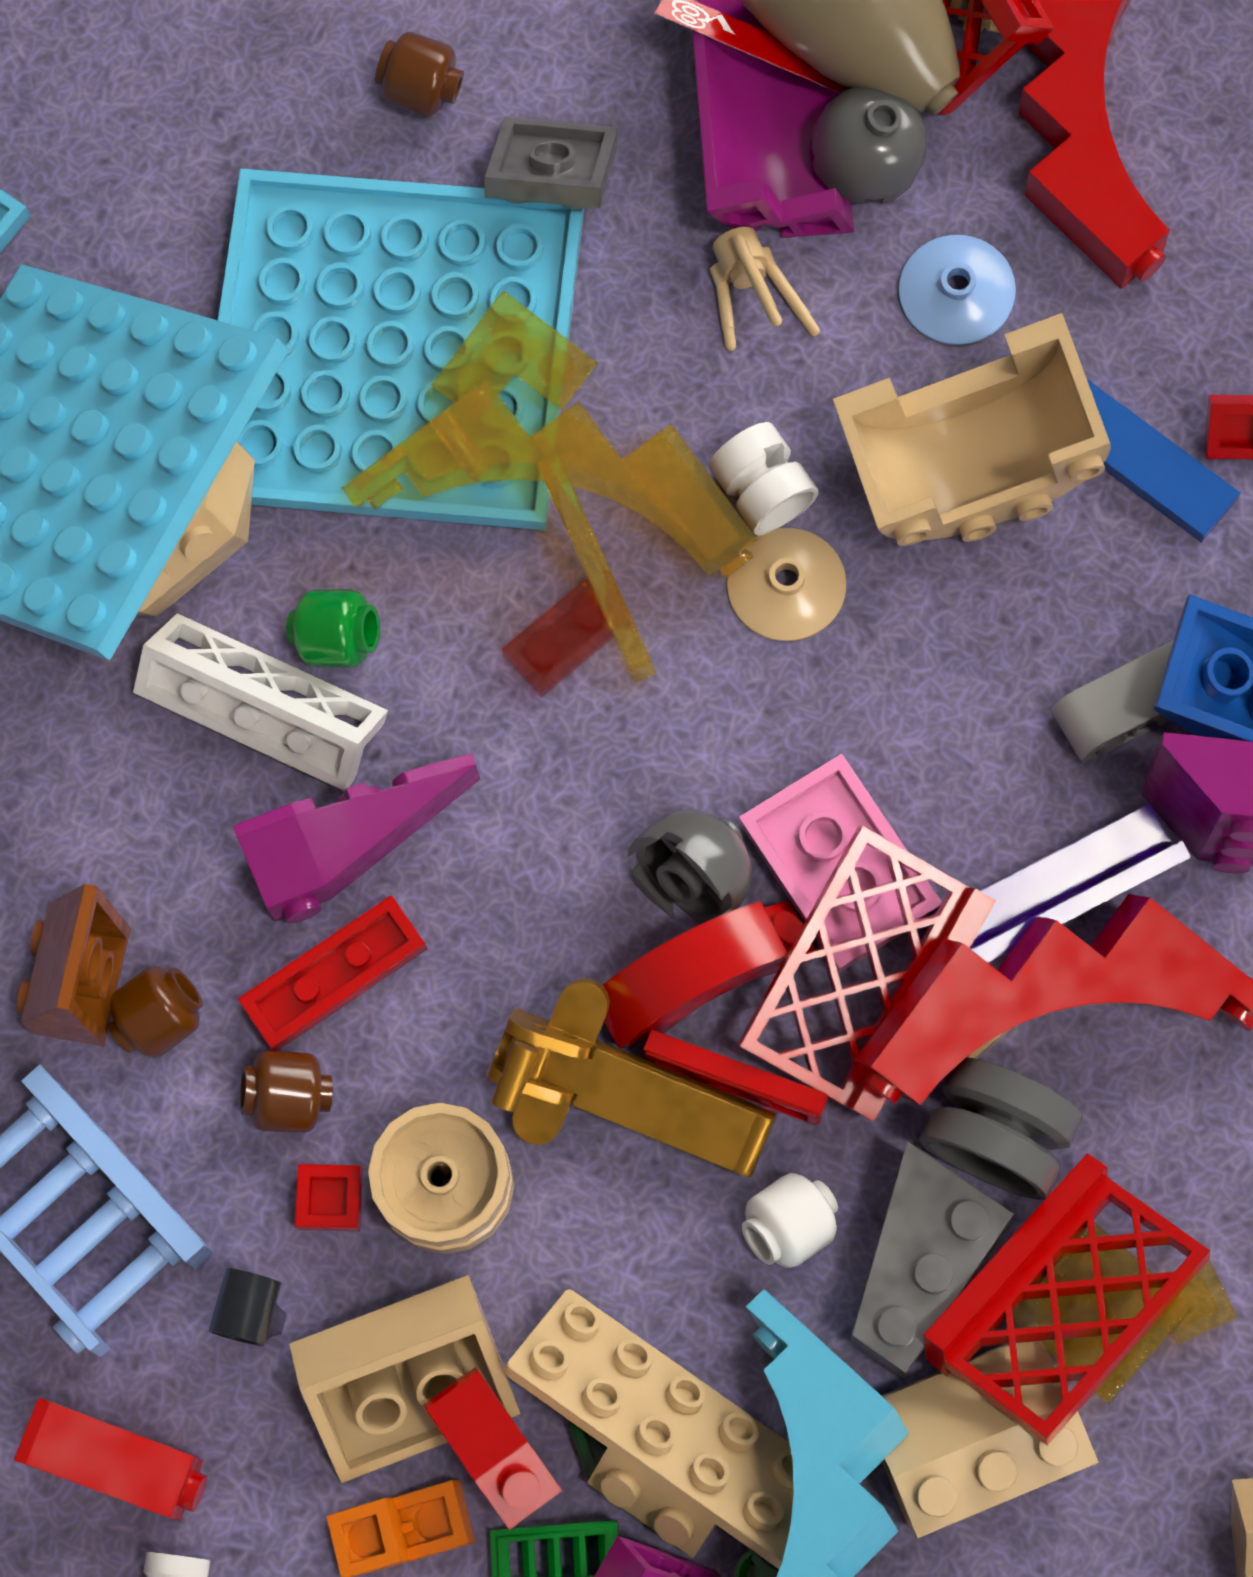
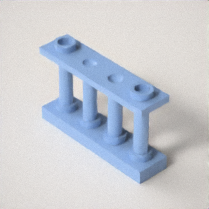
(128, 1198)

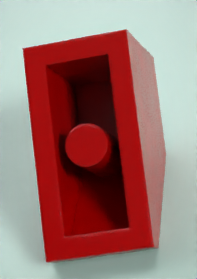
(492, 1448)

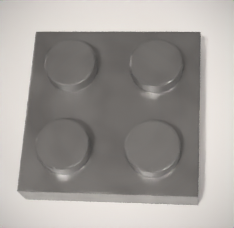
(551, 162)

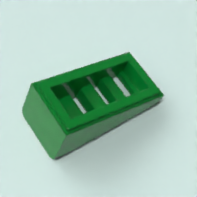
(500, 1552)

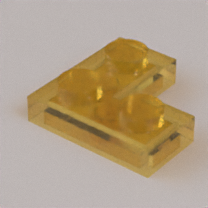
(518, 344)

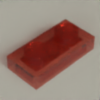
(560, 639)

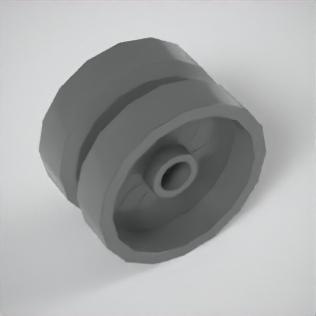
(1001, 1128)

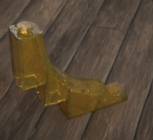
(484, 443)

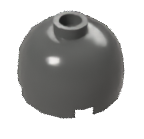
(869, 145)
(691, 854)

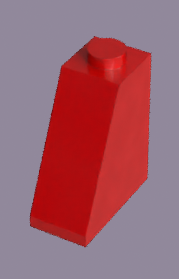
(111, 1460)

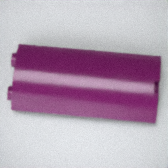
(758, 140)

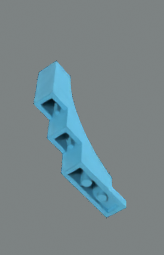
(836, 1439)

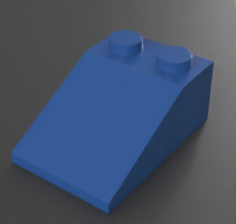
(1210, 672)

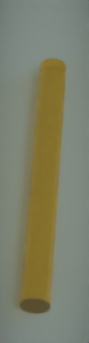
(596, 567)

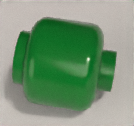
(333, 628)

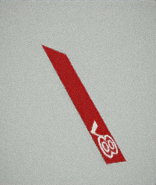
(740, 36)

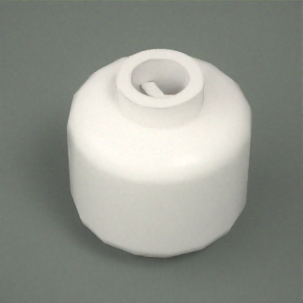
(790, 1220)

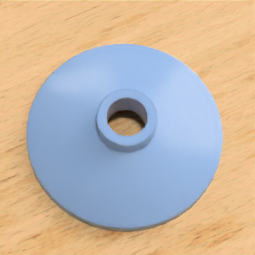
(954, 314)

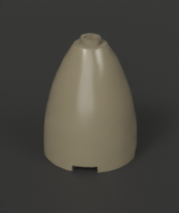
(871, 44)

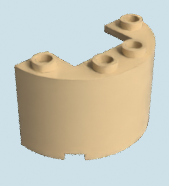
(978, 442)

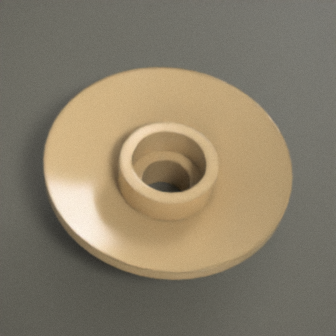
(795, 609)

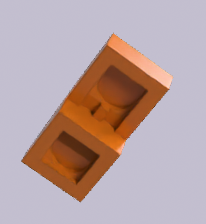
(401, 1529)

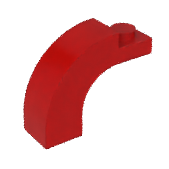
(698, 968)

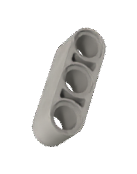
(1113, 706)

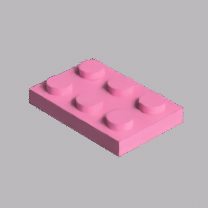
(803, 838)

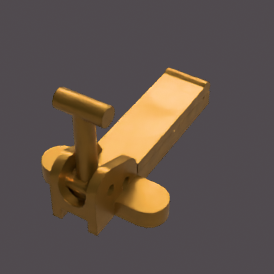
(560, 1061)

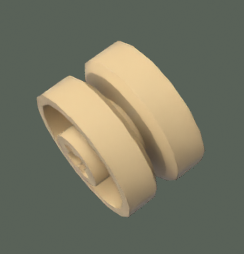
(449, 1141)

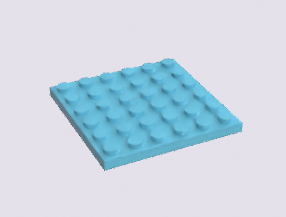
(373, 302)
(108, 446)

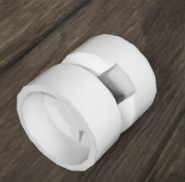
(759, 472)

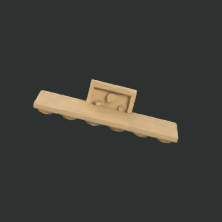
(673, 1443)

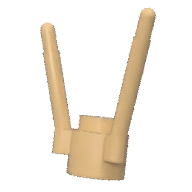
(745, 264)

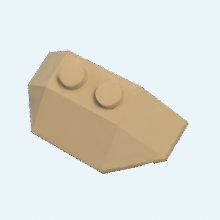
(211, 536)

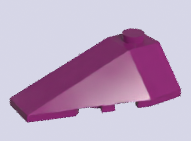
(314, 853)

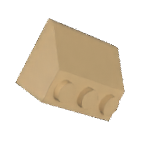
(379, 1370)
(968, 1451)

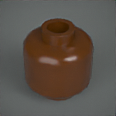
(418, 73)
(154, 1011)
(285, 1091)

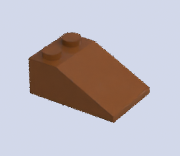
(75, 968)

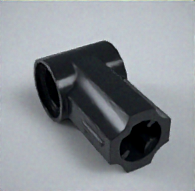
(247, 1308)

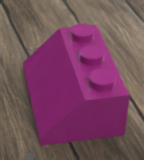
(1205, 797)

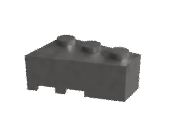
(924, 1259)

